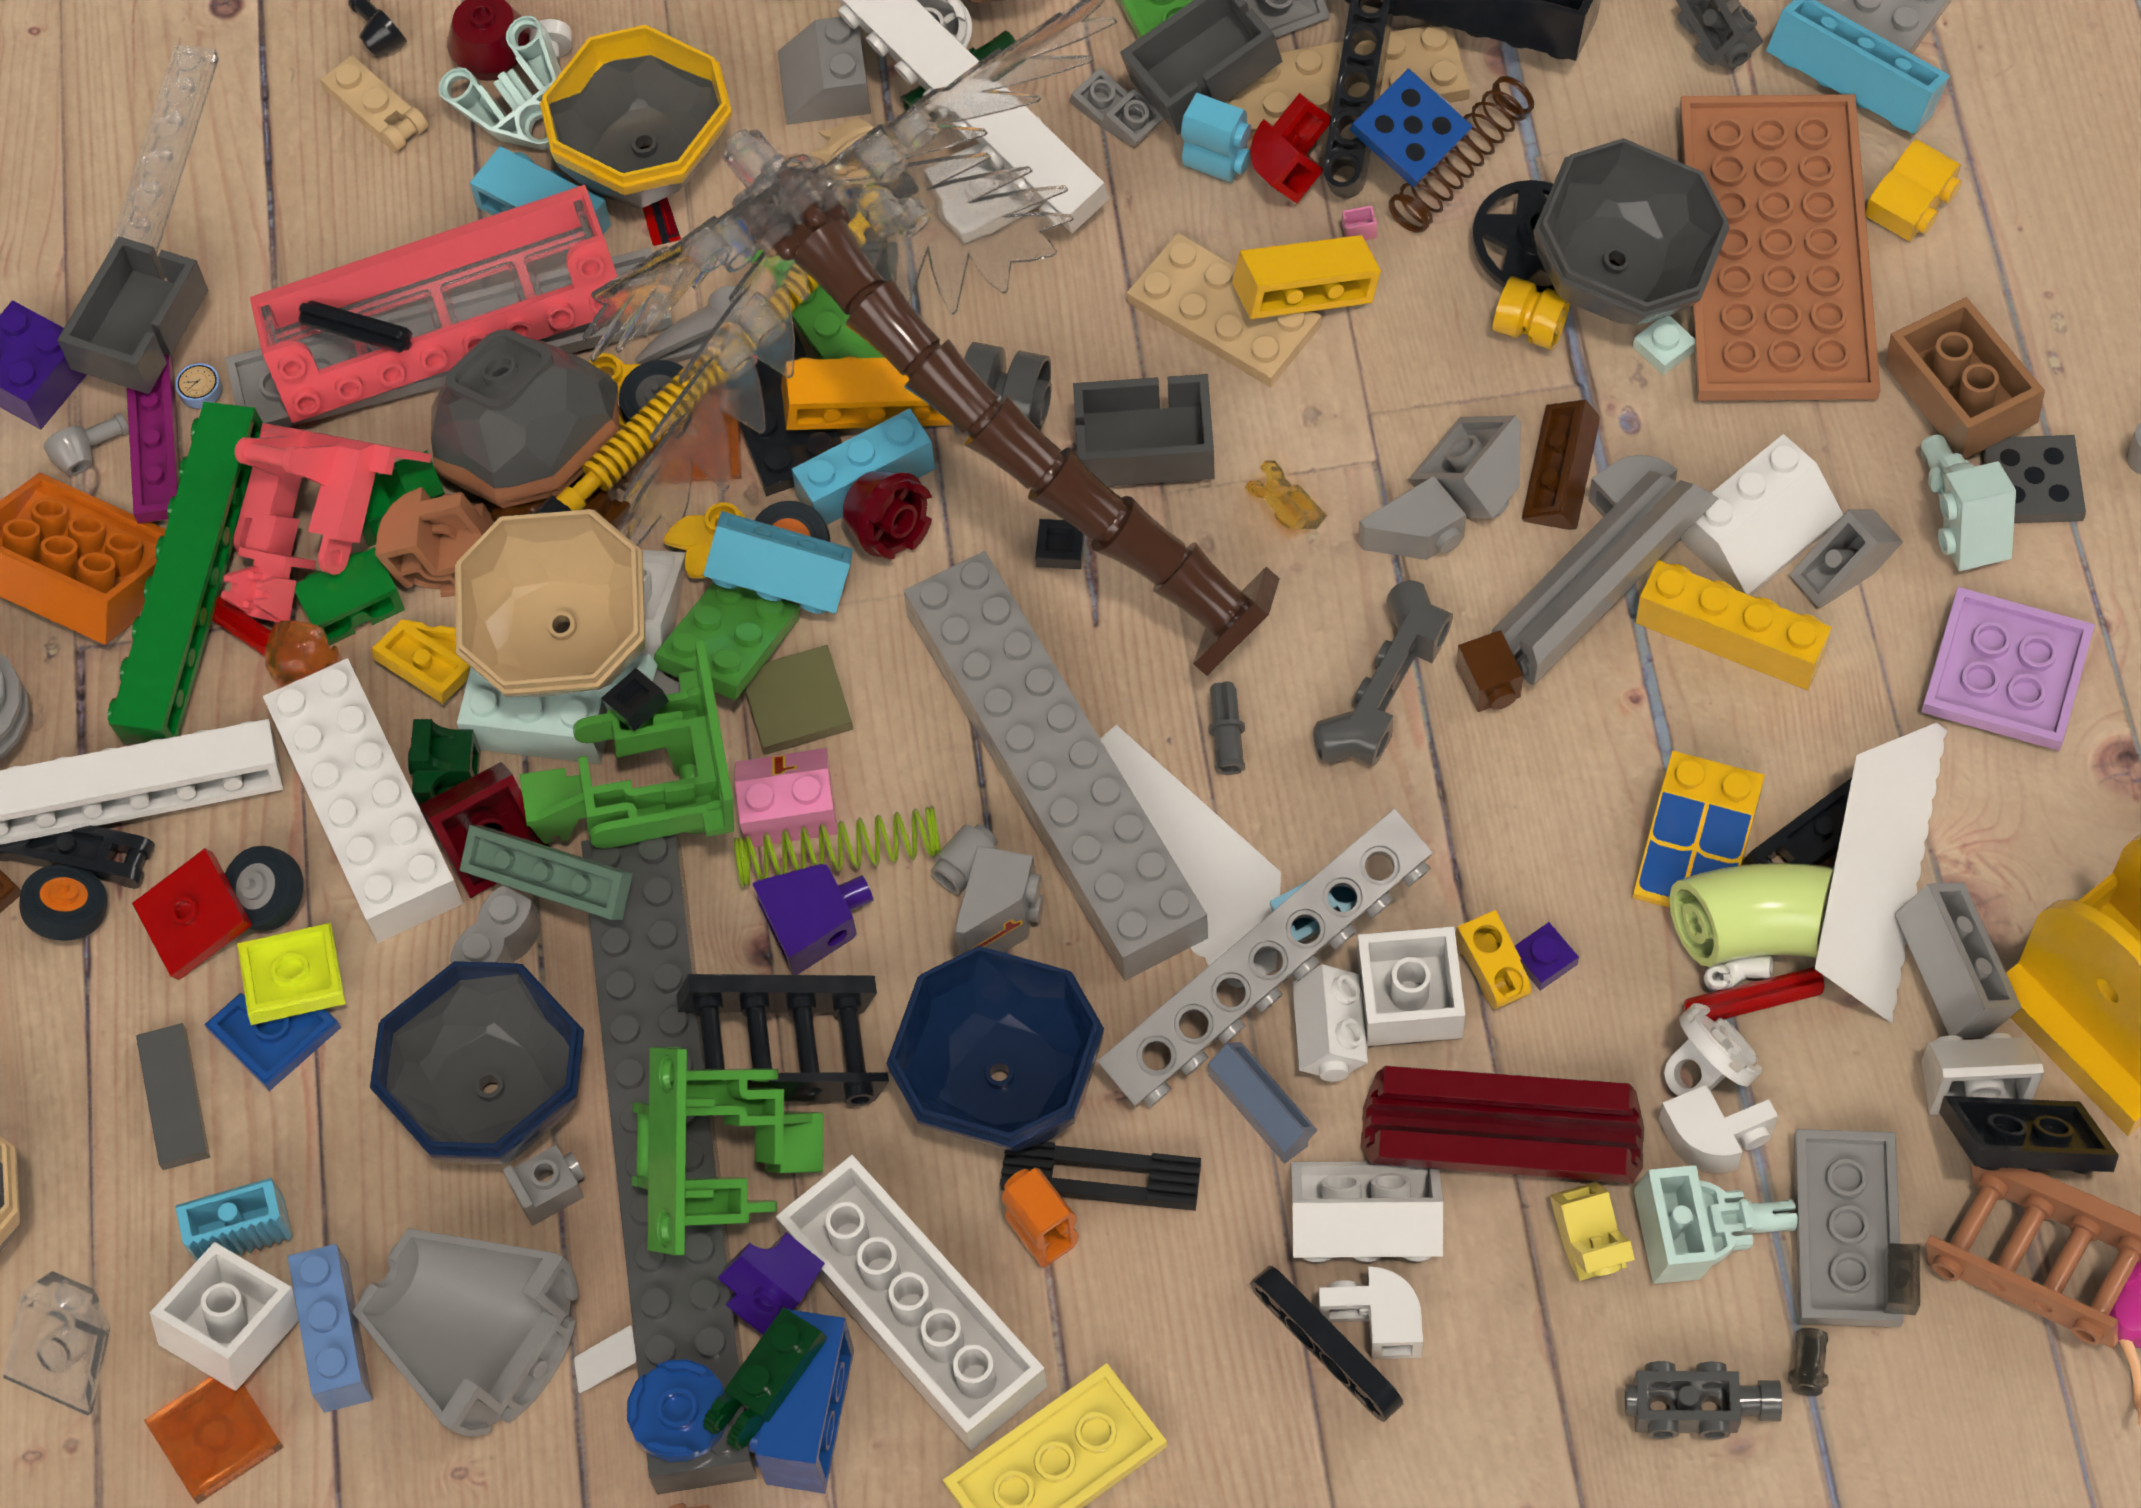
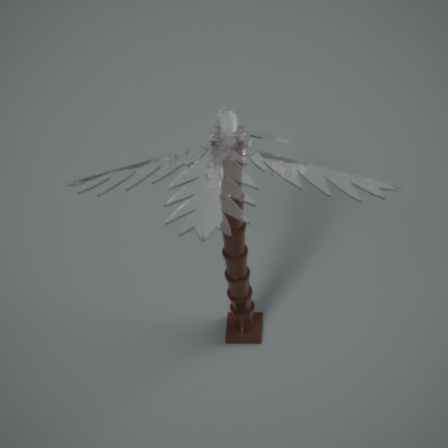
(834, 229)

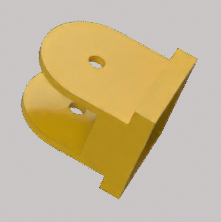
(2085, 989)

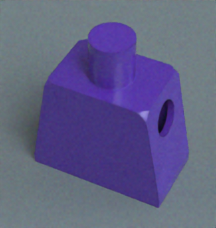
(810, 913)

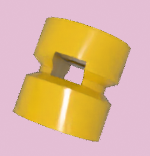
(1531, 313)

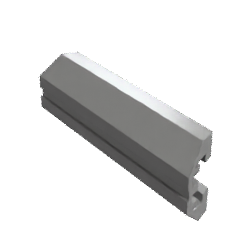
(1600, 570)

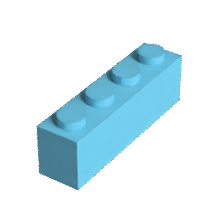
(1858, 63)

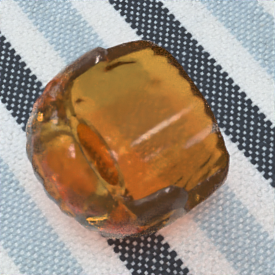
(297, 651)

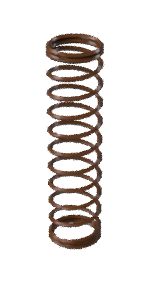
(1423, 208)

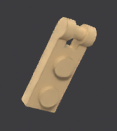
(373, 103)

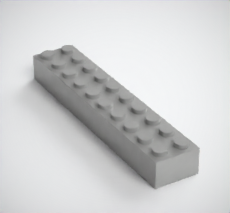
(1056, 766)

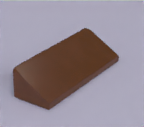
(1561, 465)

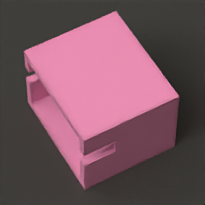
(1359, 222)

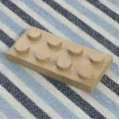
(1196, 297)

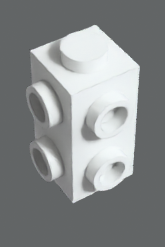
(1330, 1023)

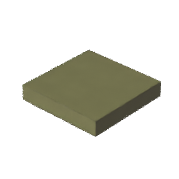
(798, 700)

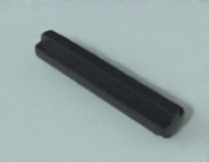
(355, 326)

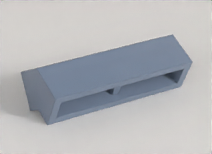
(1261, 1100)

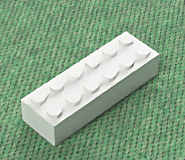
(363, 800)
(914, 1303)

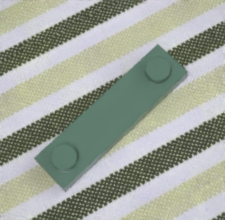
(546, 872)

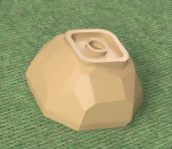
(542, 573)

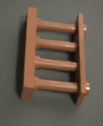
(2044, 1200)

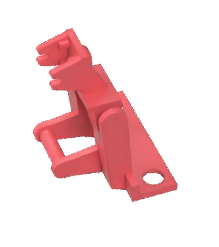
(266, 519)

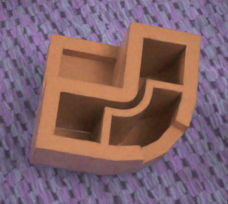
(427, 536)

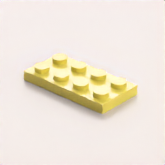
(1063, 1451)

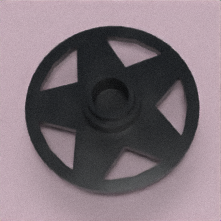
(1511, 231)

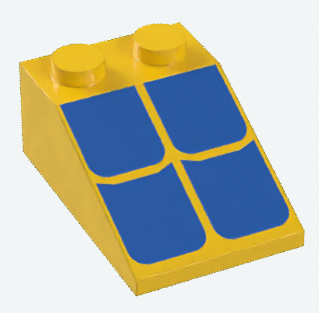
(1697, 823)

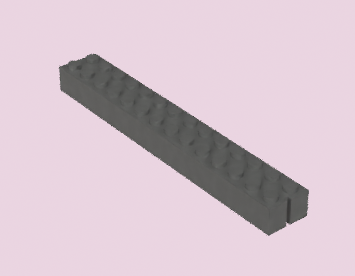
(673, 1298)

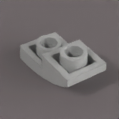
(1114, 109)

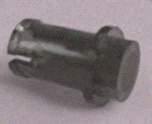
(1809, 1363)

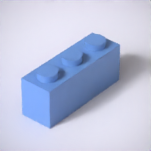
(329, 1328)

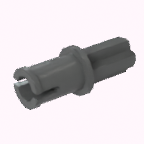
(1226, 729)

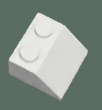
(1980, 1068)

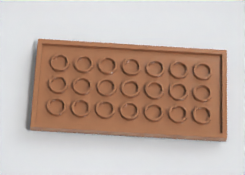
(1793, 278)

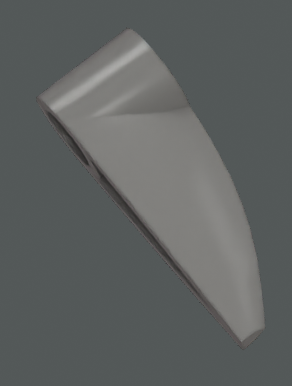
(686, 336)

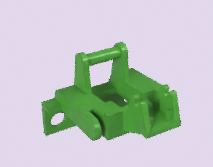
(626, 815)
(782, 1141)

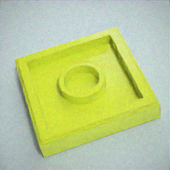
(291, 973)

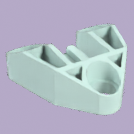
(480, 107)

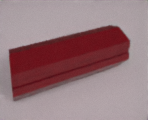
(1503, 1124)

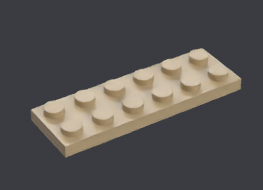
(1314, 72)

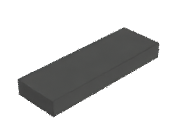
(172, 1096)

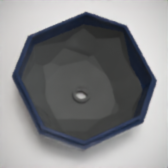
(474, 1030)

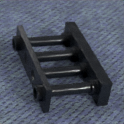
(800, 998)

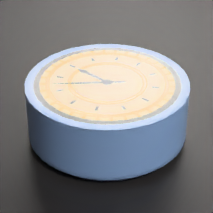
(198, 384)

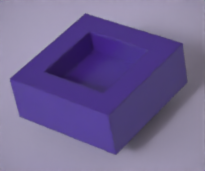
(1546, 956)

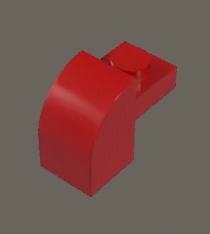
(1282, 148)

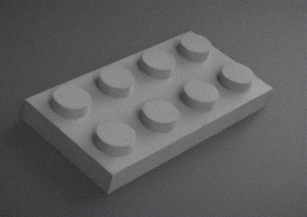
(1844, 1224)

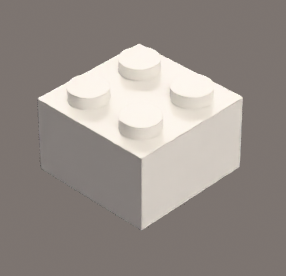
(1410, 986)
(224, 1316)

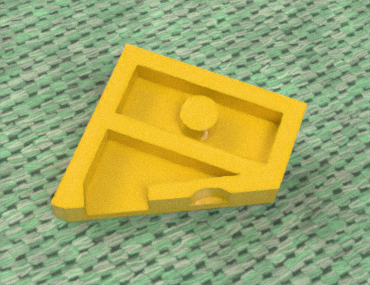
(423, 657)

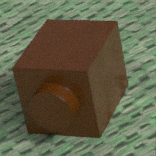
(1489, 671)

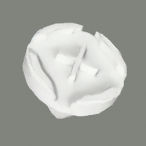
(1715, 1048)

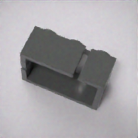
(1200, 51)
(133, 315)
(1133, 441)

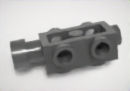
(1724, 35)
(1688, 1390)

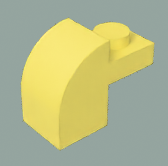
(1590, 1231)

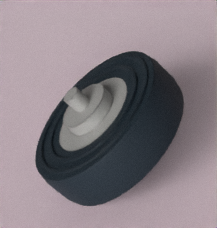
(266, 885)

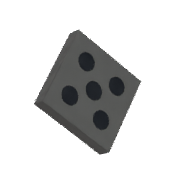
(2044, 477)

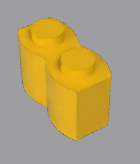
(1913, 190)

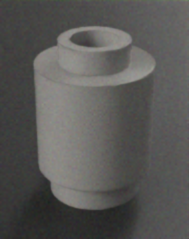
(957, 856)

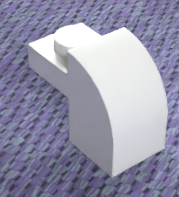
(1708, 1138)
(1388, 1306)

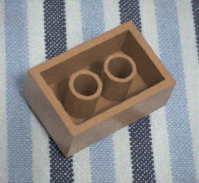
(1964, 378)

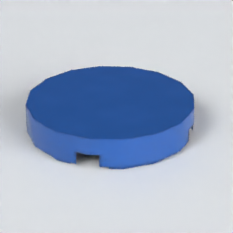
(670, 1408)

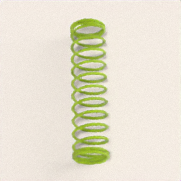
(744, 849)

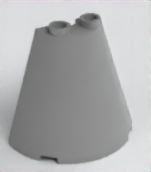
(471, 1324)

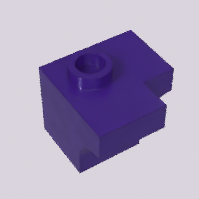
(769, 1280)

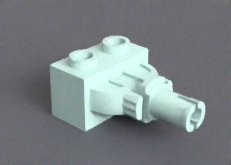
(1974, 505)
(1698, 1224)

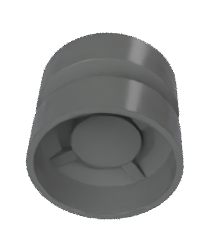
(1025, 383)

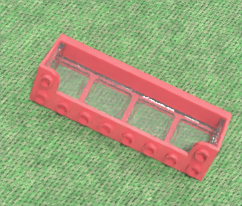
(506, 271)

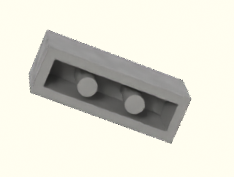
(1957, 960)

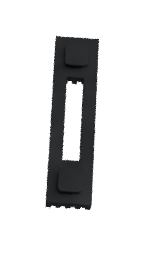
(1171, 1177)

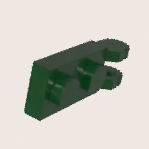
(765, 1378)

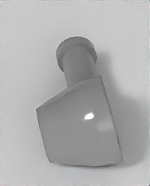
(72, 446)

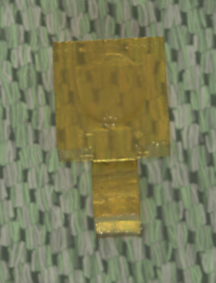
(1290, 502)

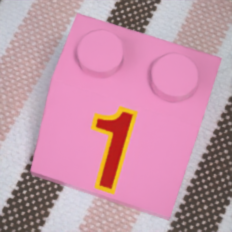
(785, 795)

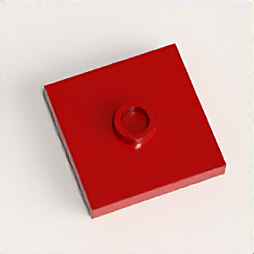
(191, 914)

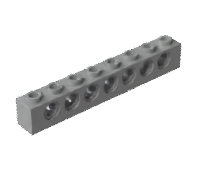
(1388, 837)

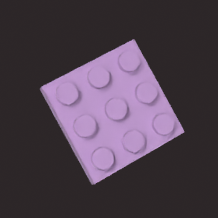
(2008, 668)

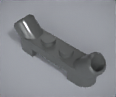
(1369, 728)

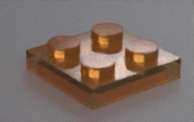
(213, 1436)

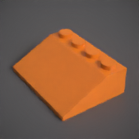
(74, 557)

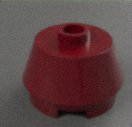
(479, 37)
(887, 512)

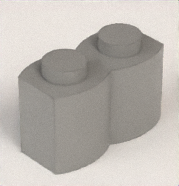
(503, 930)

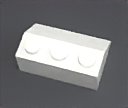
(1764, 517)
(1366, 1211)

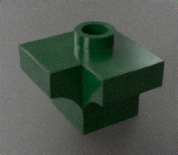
(440, 758)

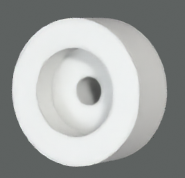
(559, 33)

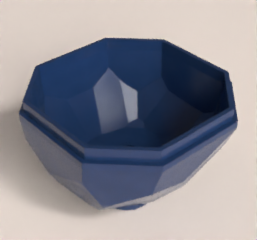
(992, 1016)

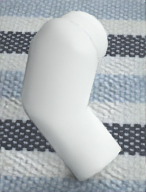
(1734, 972)

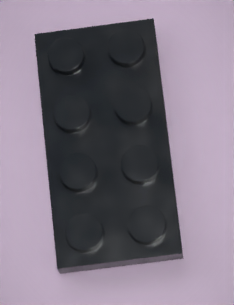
(781, 449)

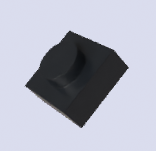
(1059, 545)
(635, 699)

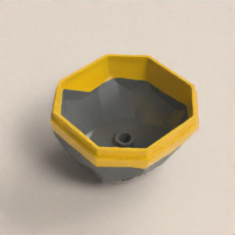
(633, 94)

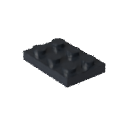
(2028, 1134)

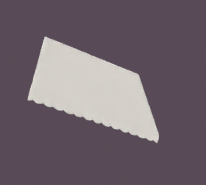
(1218, 864)
(1879, 866)

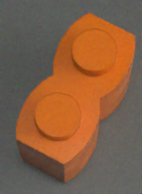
(1039, 1216)

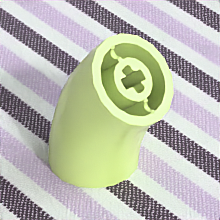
(1751, 911)

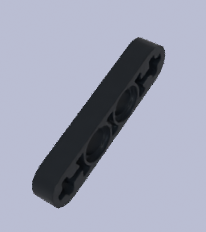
(1326, 1343)

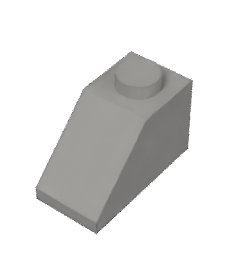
(1415, 523)
(1846, 556)

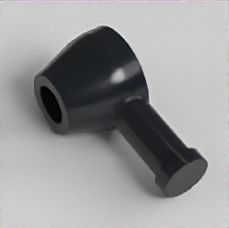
(379, 33)

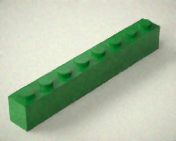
(185, 578)

